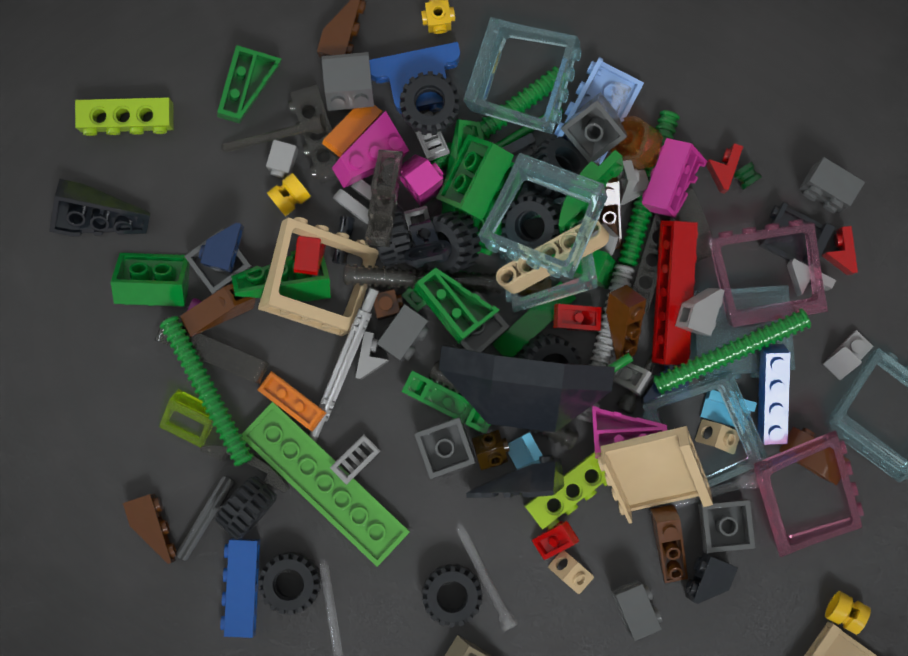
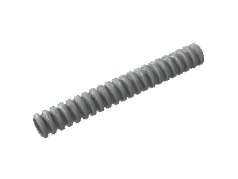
(604, 343)

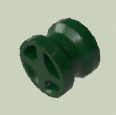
(747, 175)

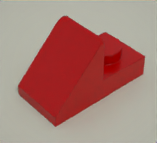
(723, 173)
(308, 255)
(844, 258)
(577, 317)
(555, 540)

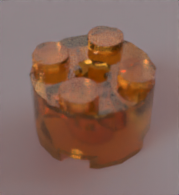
(641, 144)

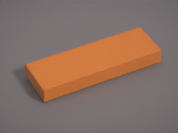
(350, 129)
(291, 401)

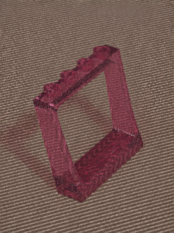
(812, 305)
(765, 468)

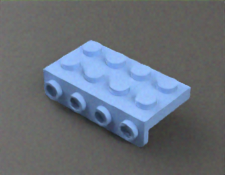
(601, 80)

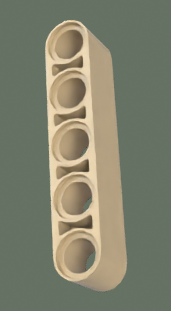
(560, 245)

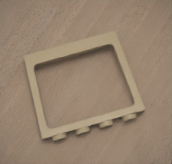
(301, 312)

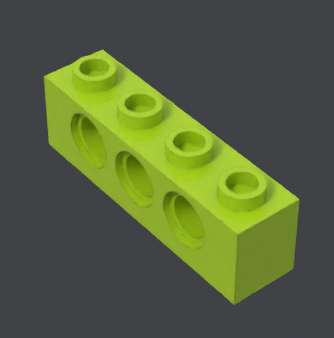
(88, 110)
(538, 506)

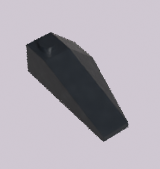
(88, 210)
(535, 479)

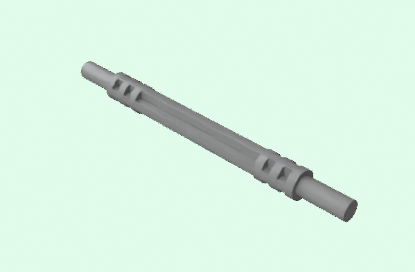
(345, 360)

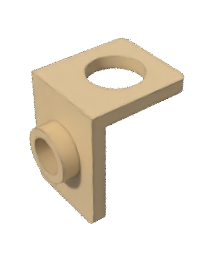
(721, 438)
(573, 574)

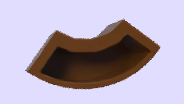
(821, 463)

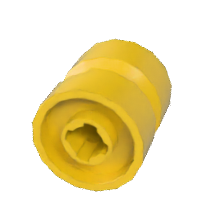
(291, 186)
(852, 614)

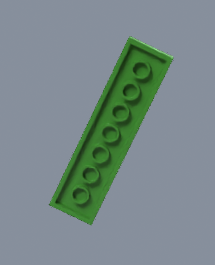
(308, 470)

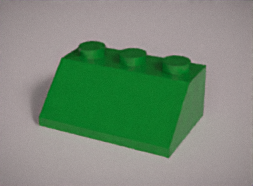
(475, 176)
(150, 279)

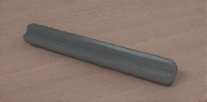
(205, 518)

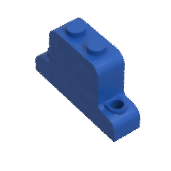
(401, 67)

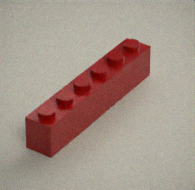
(674, 286)

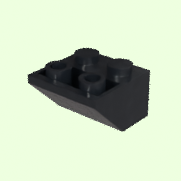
(710, 578)

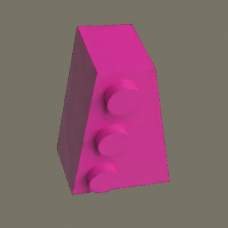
(361, 157)
(672, 176)
(421, 179)
(614, 427)

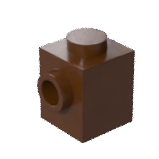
(388, 304)

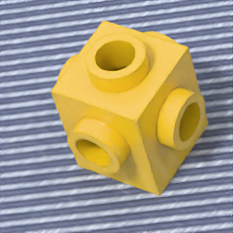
(441, 23)

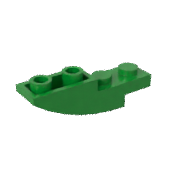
(575, 209)

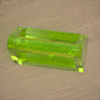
(192, 408)

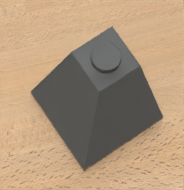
(595, 128)

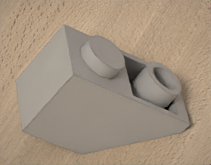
(700, 312)

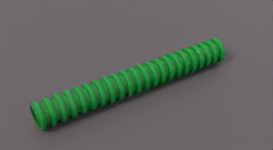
(519, 103)
(640, 213)
(732, 351)
(206, 390)

